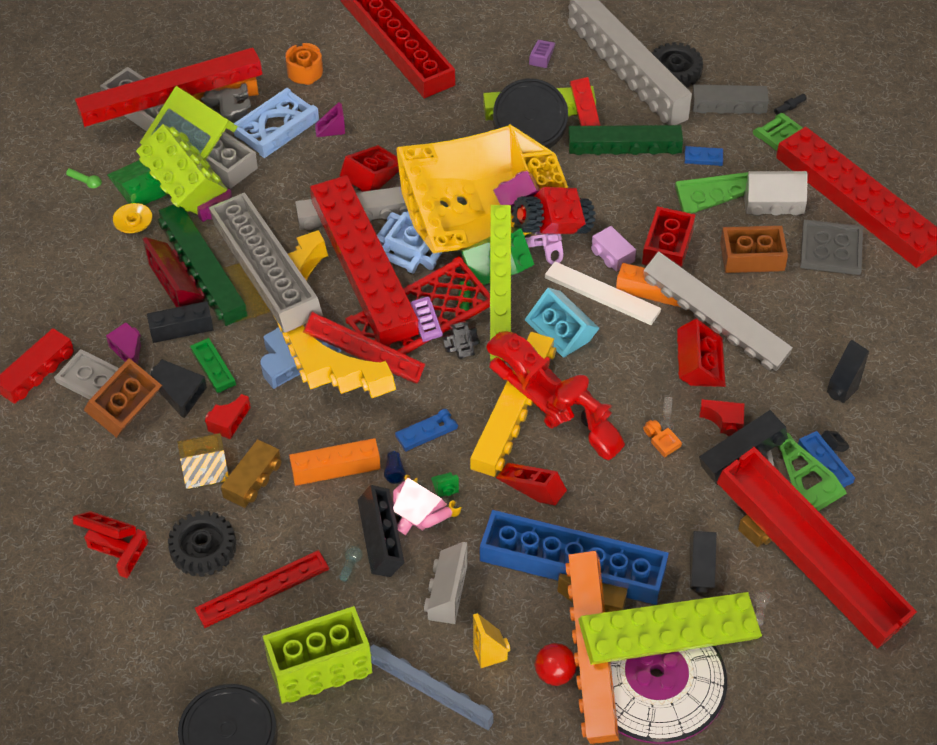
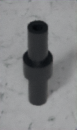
(790, 104)

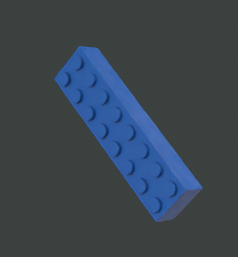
(546, 548)

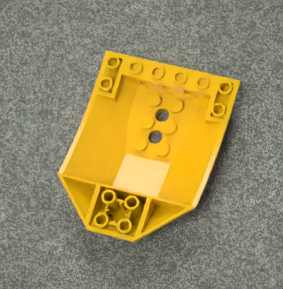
(470, 170)

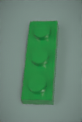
(213, 365)

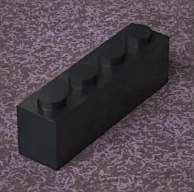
(761, 433)
(380, 531)

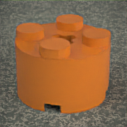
(304, 63)

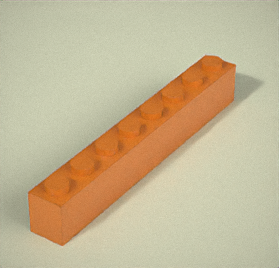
(594, 679)

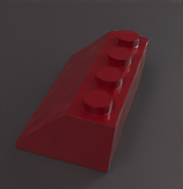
(172, 273)

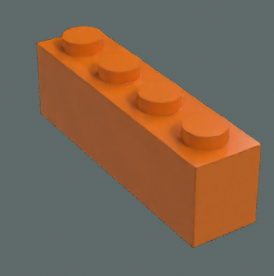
(632, 282)
(335, 461)

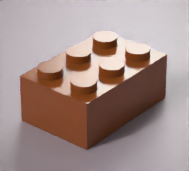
(753, 249)
(122, 397)

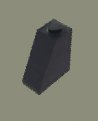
(179, 386)
(702, 561)

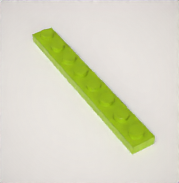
(500, 270)

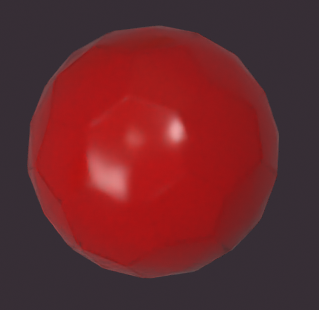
(555, 664)

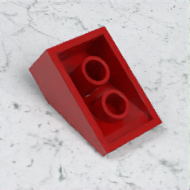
(370, 168)

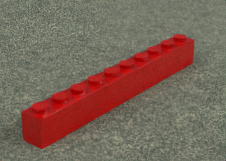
(157, 89)

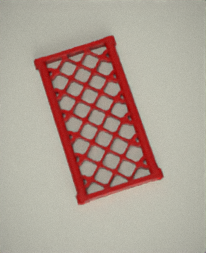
(432, 279)

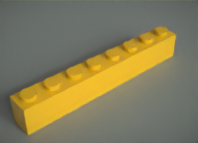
(506, 417)

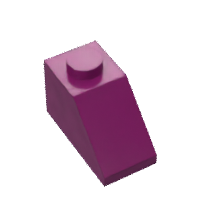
(125, 342)

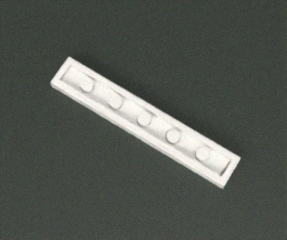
(603, 293)

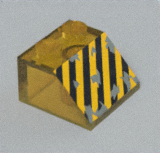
(203, 461)

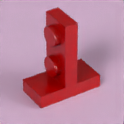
(127, 552)

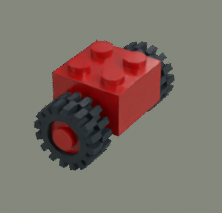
(554, 212)

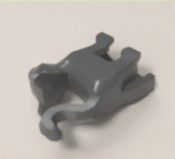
(228, 102)

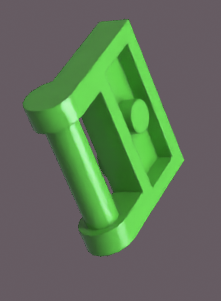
(773, 138)

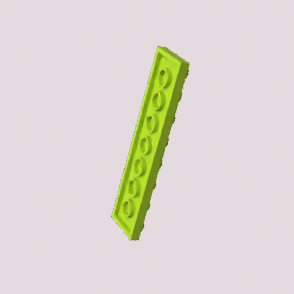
(669, 628)

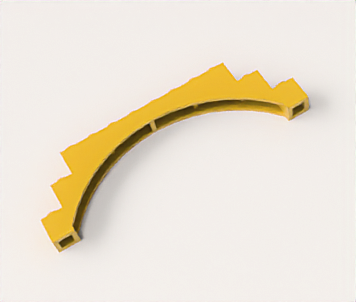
(319, 363)

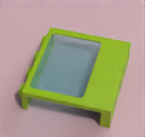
(192, 118)

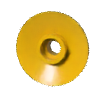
(133, 212)

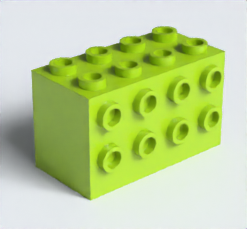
(180, 168)
(318, 654)

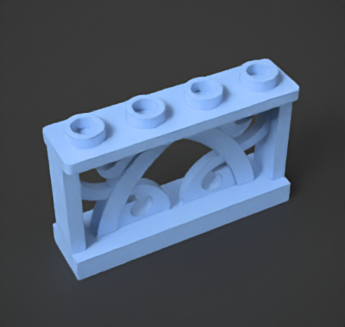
(275, 108)

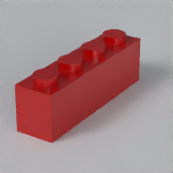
(35, 365)

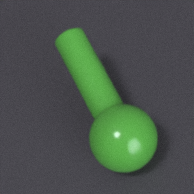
(92, 181)

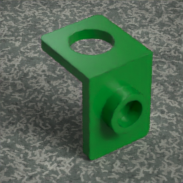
(446, 484)

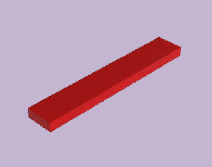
(363, 347)
(261, 589)

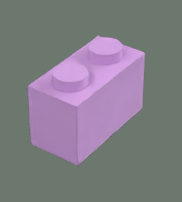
(613, 248)

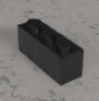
(180, 322)

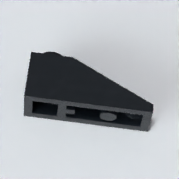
(848, 372)

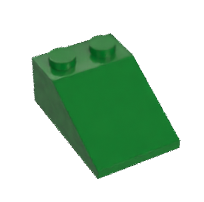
(137, 184)
(478, 256)

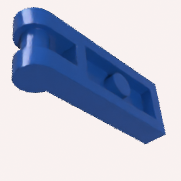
(426, 430)

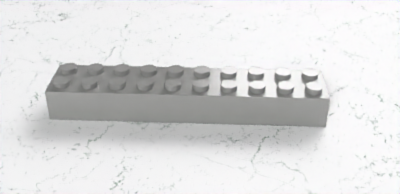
(631, 60)
(229, 157)
(265, 262)

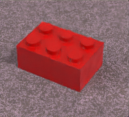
(669, 235)

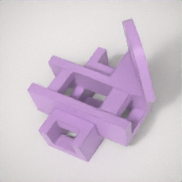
(549, 241)

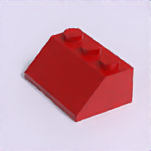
(700, 355)

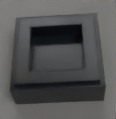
(835, 441)

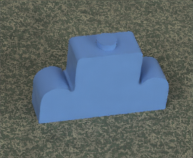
(279, 364)

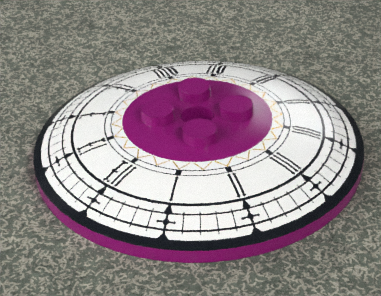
(669, 705)

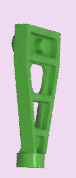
(820, 494)

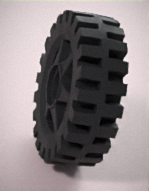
(681, 62)
(205, 558)

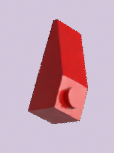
(537, 483)

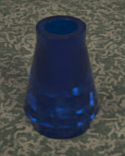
(394, 468)

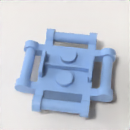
(405, 243)

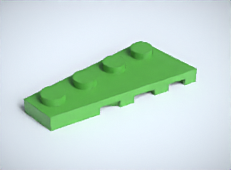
(711, 191)

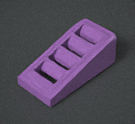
(541, 54)
(422, 307)

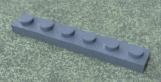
(437, 690)

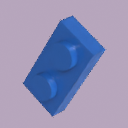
(703, 156)

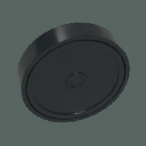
(533, 109)
(228, 717)

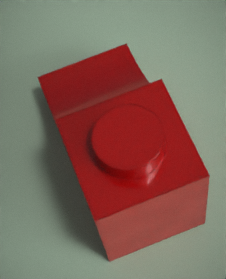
(726, 415)
(228, 417)

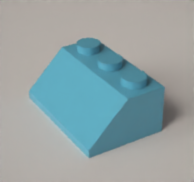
(562, 320)

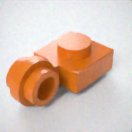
(663, 441)

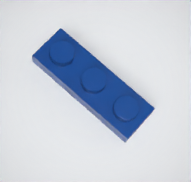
(820, 450)

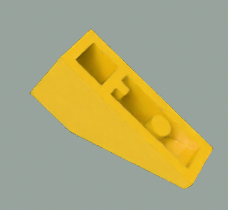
(488, 642)

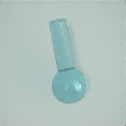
(352, 555)

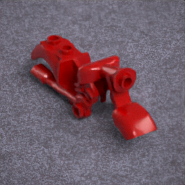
(550, 393)

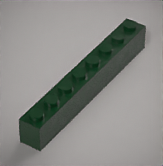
(202, 264)

